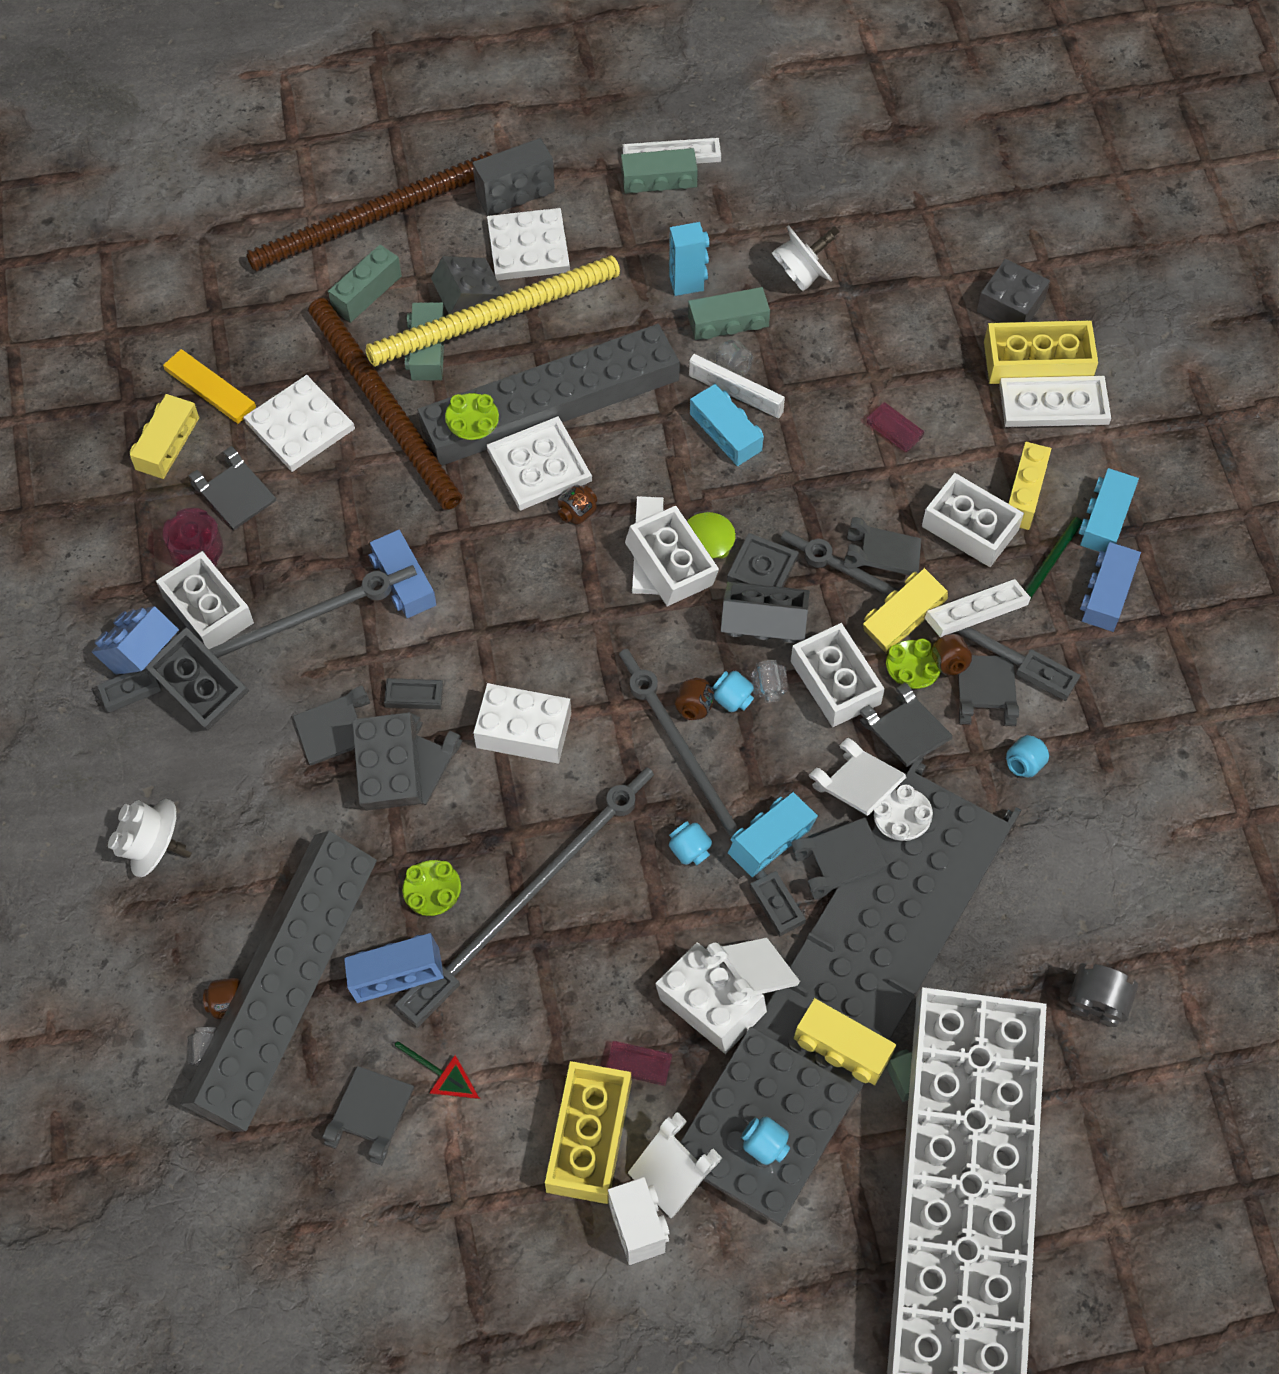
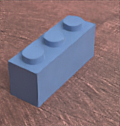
(393, 554)
(1109, 586)
(393, 968)

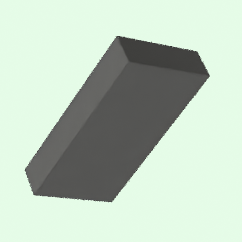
(413, 693)

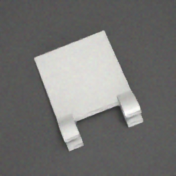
(860, 781)
(754, 965)
(672, 1167)

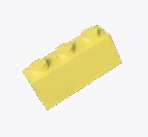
(164, 436)
(1029, 481)
(904, 610)
(844, 1042)

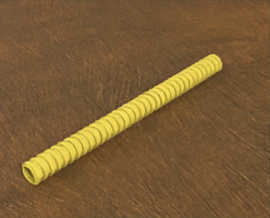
(493, 310)

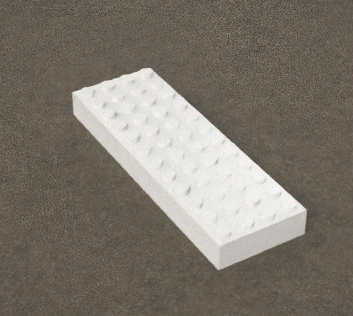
(968, 1186)

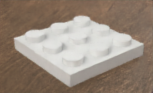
(528, 244)
(299, 423)
(539, 463)

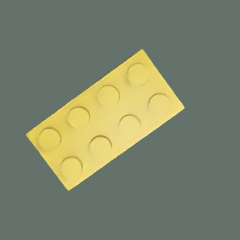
(1040, 349)
(588, 1132)

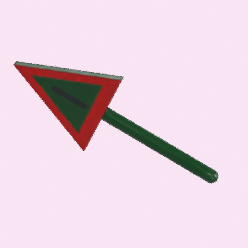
(452, 1080)

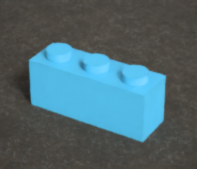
(688, 258)
(726, 424)
(1108, 510)
(771, 833)

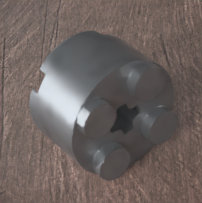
(1102, 993)

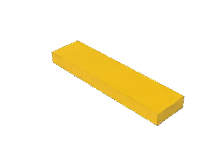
(209, 386)

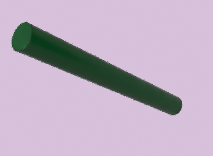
(1053, 556)

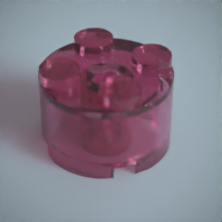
(192, 533)

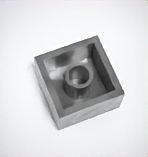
(465, 282)
(1013, 294)

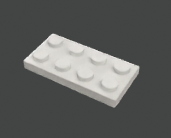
(1055, 401)

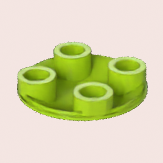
(471, 416)
(714, 533)
(912, 663)
(431, 887)

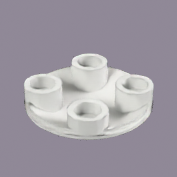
(904, 814)

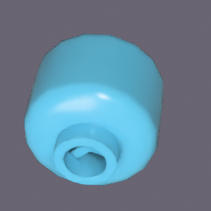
(733, 691)
(1027, 756)
(690, 843)
(765, 1140)

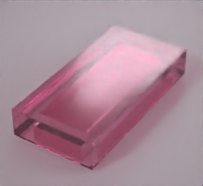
(895, 427)
(642, 1062)

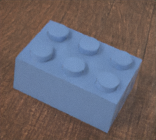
(134, 640)

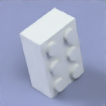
(972, 519)
(671, 555)
(205, 601)
(836, 674)
(522, 723)
(702, 999)

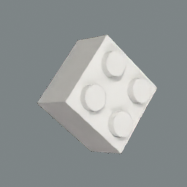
(637, 1221)

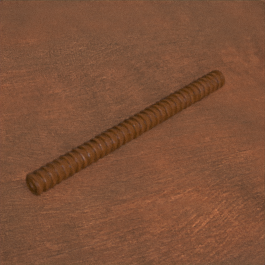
(364, 214)
(385, 404)

